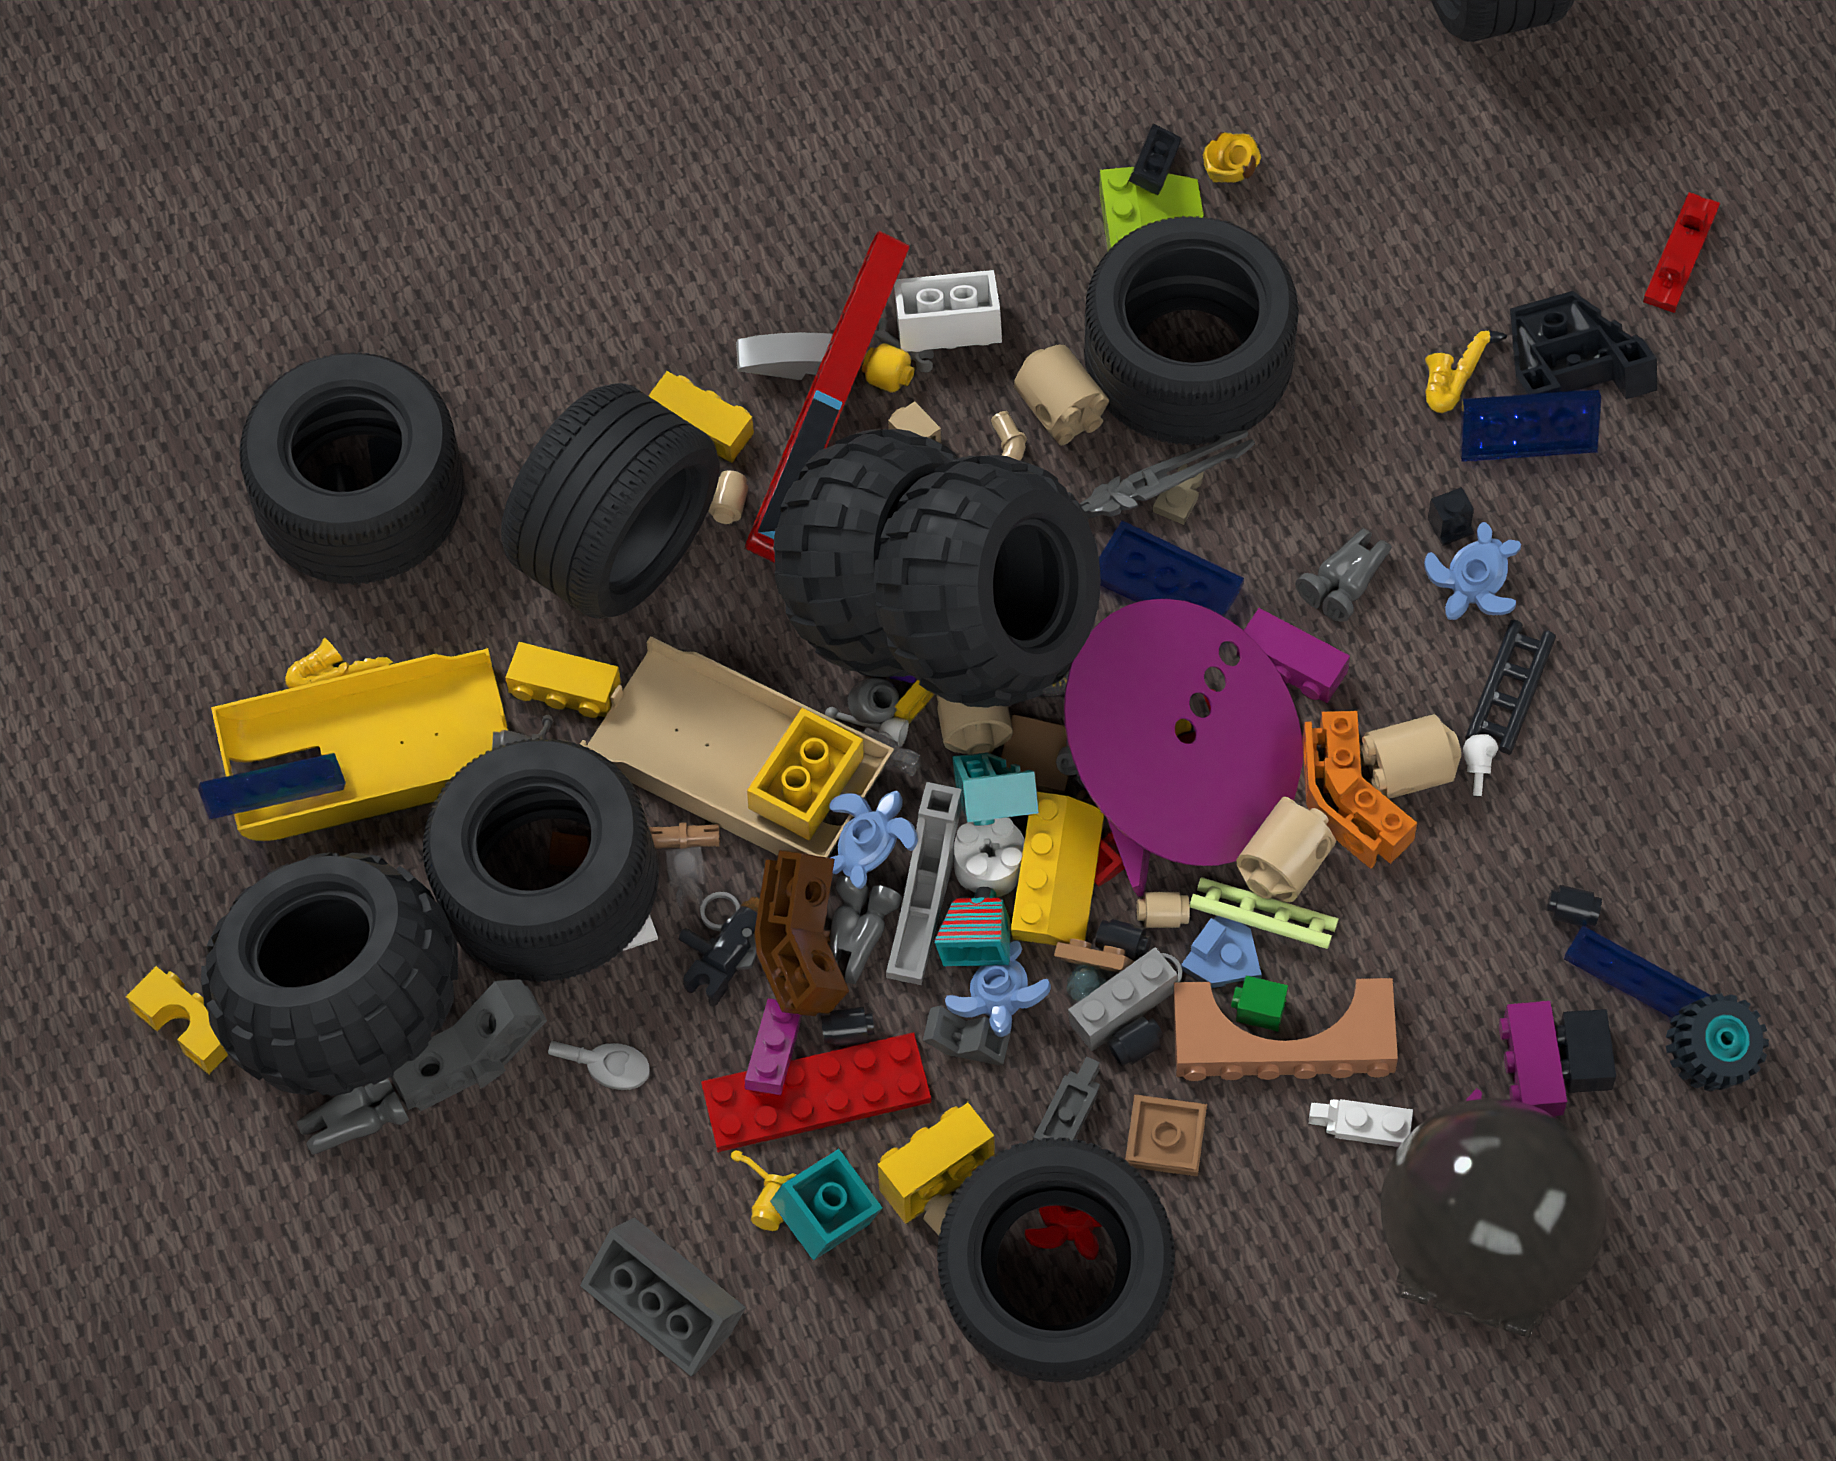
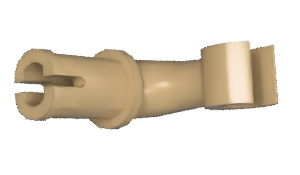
(1012, 440)

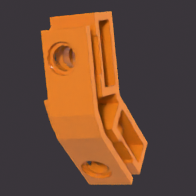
(1366, 818)

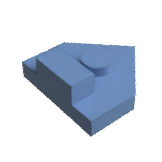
(1222, 954)

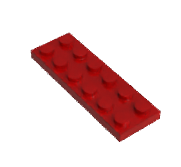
(819, 1093)

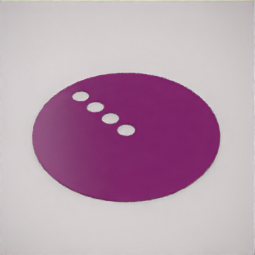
(1120, 719)

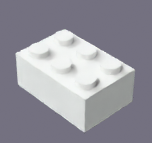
(947, 311)

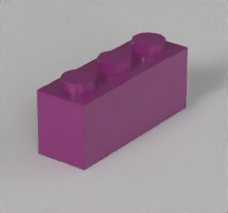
(1299, 656)
(1533, 1056)

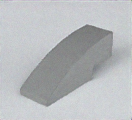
(782, 354)

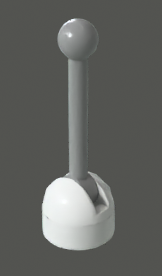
(894, 726)

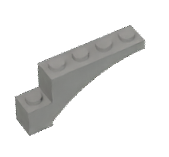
(926, 882)

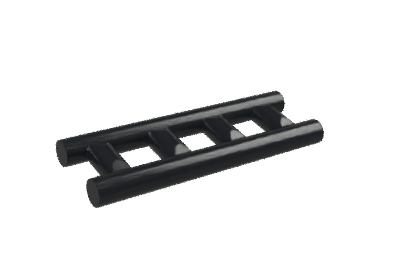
(1502, 667)

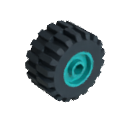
(1717, 1042)

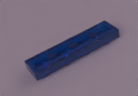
(271, 786)
(1631, 973)

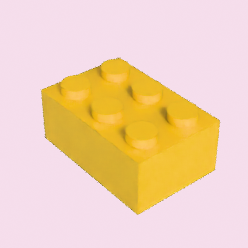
(805, 773)
(934, 1161)

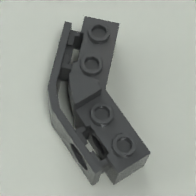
(472, 1048)

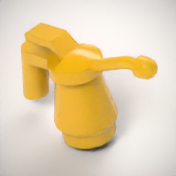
(763, 1212)

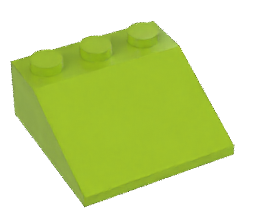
(1130, 206)

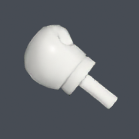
(1478, 756)

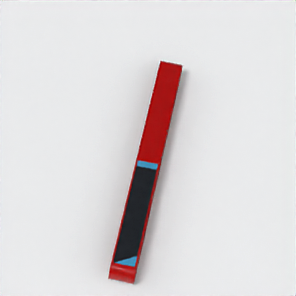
(831, 381)

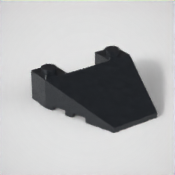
(1570, 346)

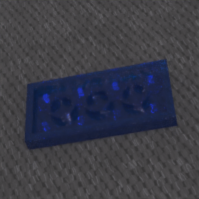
(1530, 425)
(1152, 568)

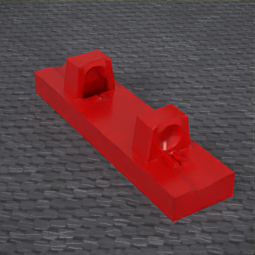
(1681, 252)

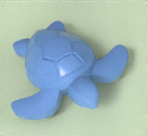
(1475, 575)
(870, 834)
(999, 993)

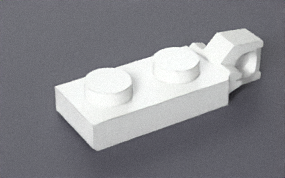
(1363, 1121)

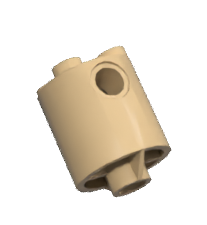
(1061, 393)
(973, 728)
(1410, 756)
(1286, 851)

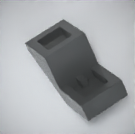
(963, 1038)

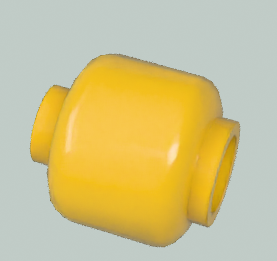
(887, 367)

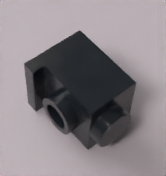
(1451, 516)

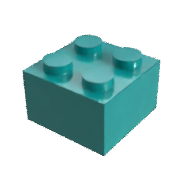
(826, 1204)

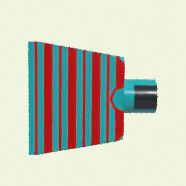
(975, 931)

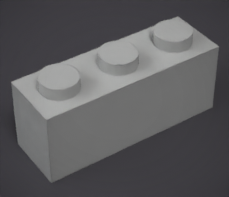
(1123, 999)

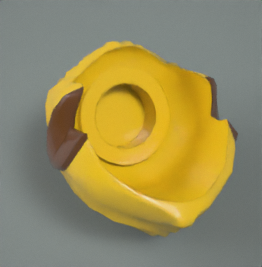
(1231, 157)

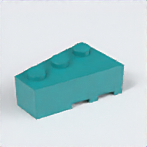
(993, 789)

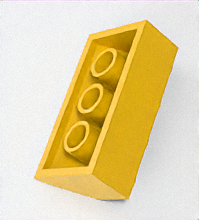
(1057, 871)

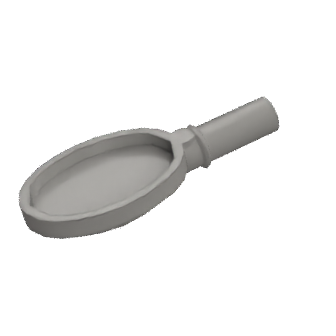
(608, 1064)

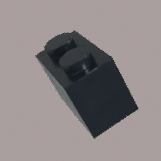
(1586, 1051)

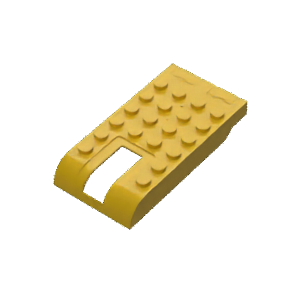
(364, 724)

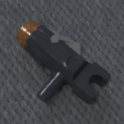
(725, 955)

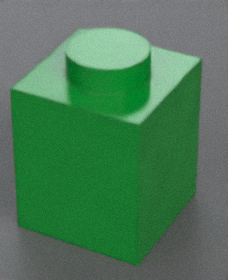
(1260, 1003)

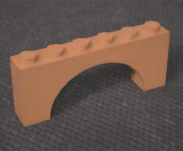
(1216, 1047)

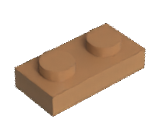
(1080, 953)

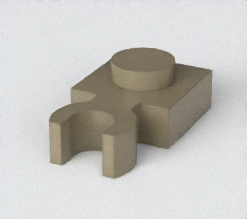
(1179, 500)

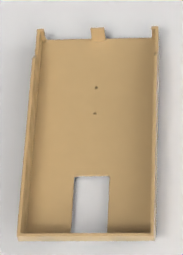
(720, 744)

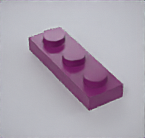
(772, 1049)

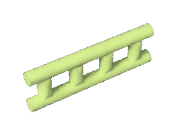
(1278, 924)

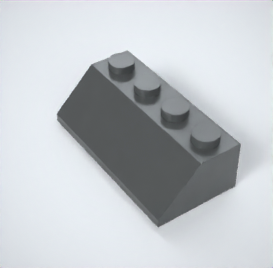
(662, 1295)

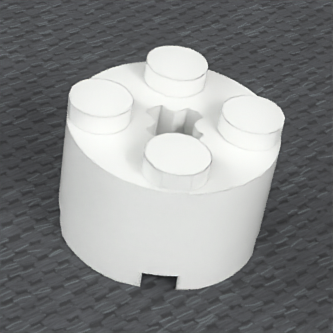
(971, 853)

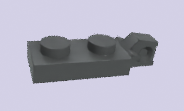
(1071, 1103)

